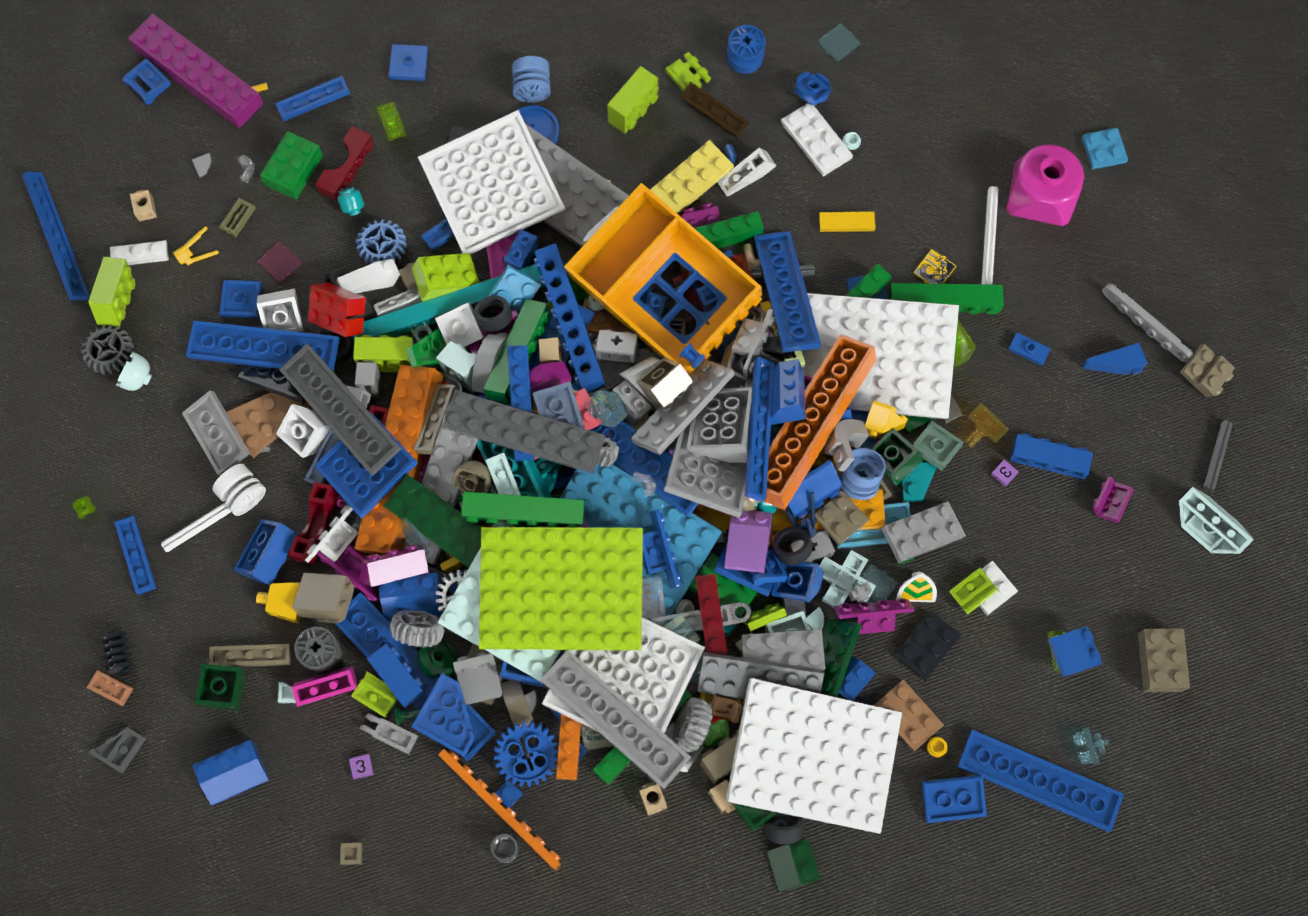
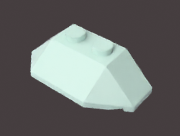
(1212, 524)

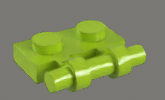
(682, 76)
(765, 616)

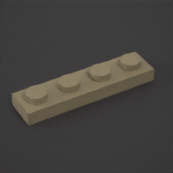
(434, 418)
(250, 655)

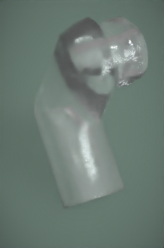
(248, 168)
(647, 482)

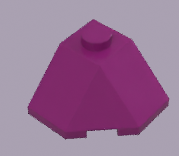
(548, 376)

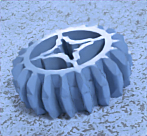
(367, 240)

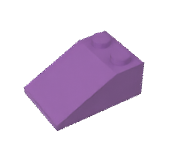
(748, 541)

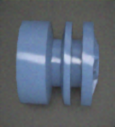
(531, 79)
(863, 475)

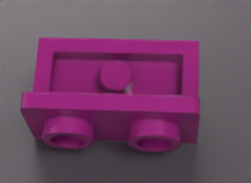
(703, 216)
(1112, 500)

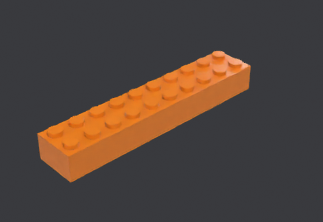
(825, 403)
(409, 405)

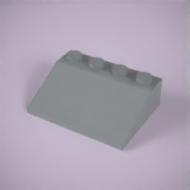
(723, 426)

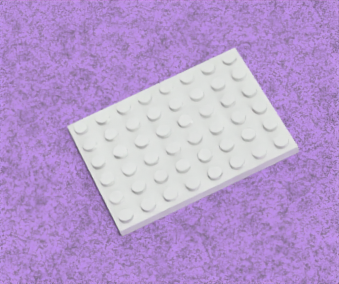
(911, 349)
(814, 756)

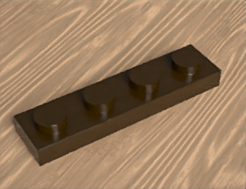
(714, 109)

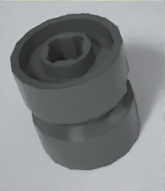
(504, 848)

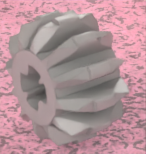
(608, 453)

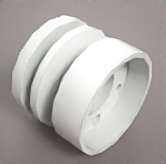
(239, 489)

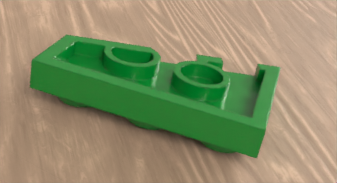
(427, 349)

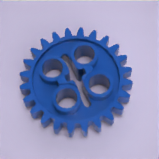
(509, 759)

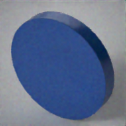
(541, 121)

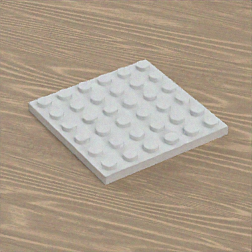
(491, 183)
(646, 678)

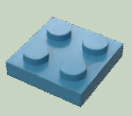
(1104, 148)
(515, 288)

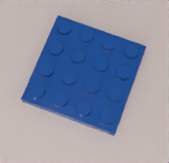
(355, 483)

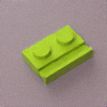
(973, 591)
(375, 695)

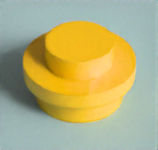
(937, 747)

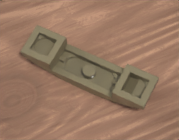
(518, 709)

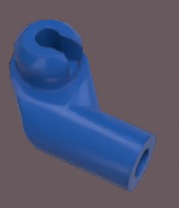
(730, 152)

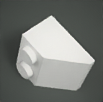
(280, 311)
(303, 430)

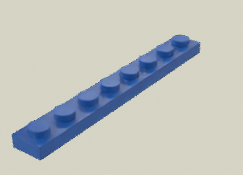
(55, 236)
(759, 430)

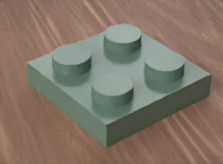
(937, 445)

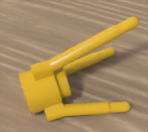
(183, 254)

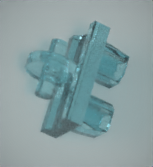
(1086, 738)

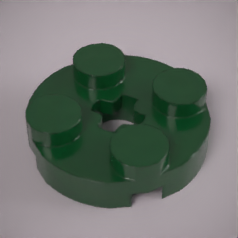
(431, 666)

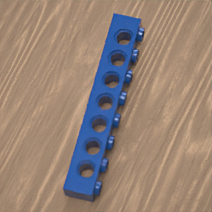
(551, 256)

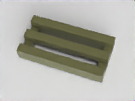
(243, 220)

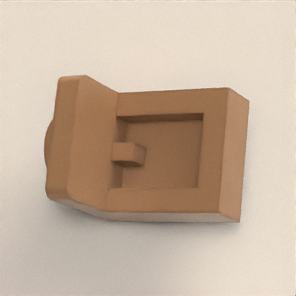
(726, 707)

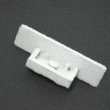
(337, 539)

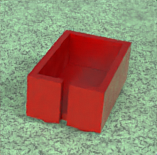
(331, 306)

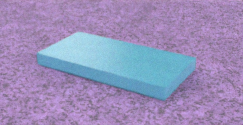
(893, 513)

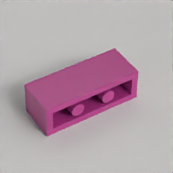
(324, 686)

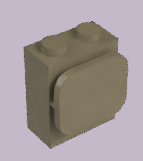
(324, 597)

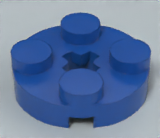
(811, 95)

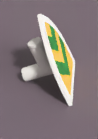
(918, 589)

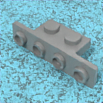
(751, 338)

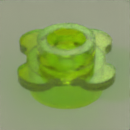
(89, 508)

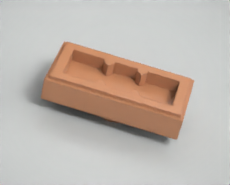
(110, 688)

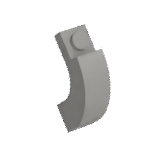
(486, 359)
(846, 434)

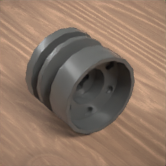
(325, 658)

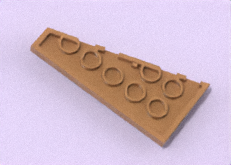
(260, 420)

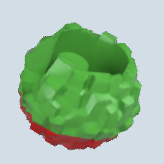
(717, 731)

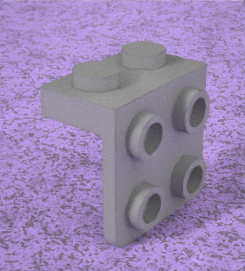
(478, 678)

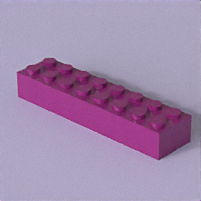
(196, 71)

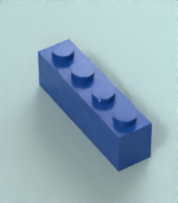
(1051, 456)

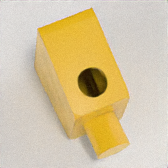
(280, 601)

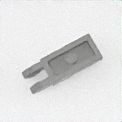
(391, 734)

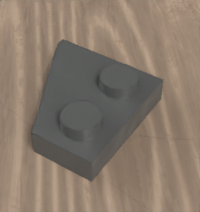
(119, 750)

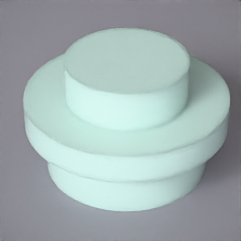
(851, 140)

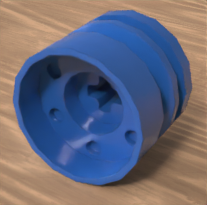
(746, 49)

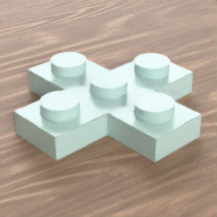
(843, 578)

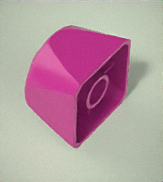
(1046, 185)

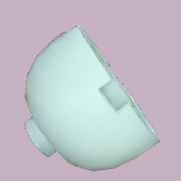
(134, 373)

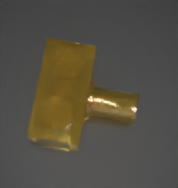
(985, 425)

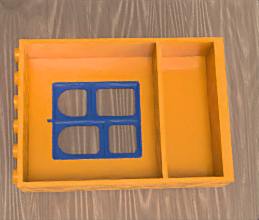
(632, 254)

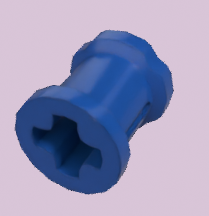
(692, 356)

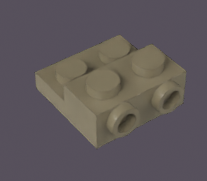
(1207, 371)

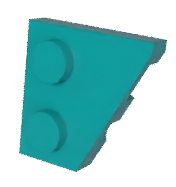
(549, 472)
(917, 482)

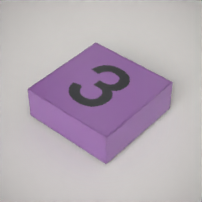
(1004, 473)
(361, 766)

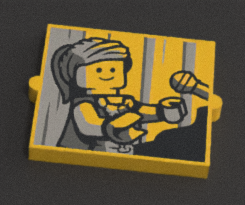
(934, 268)

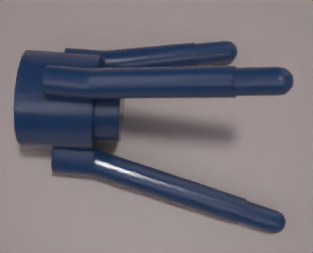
(806, 524)

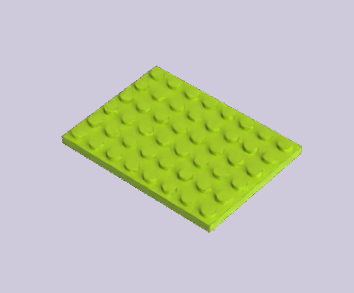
(561, 588)

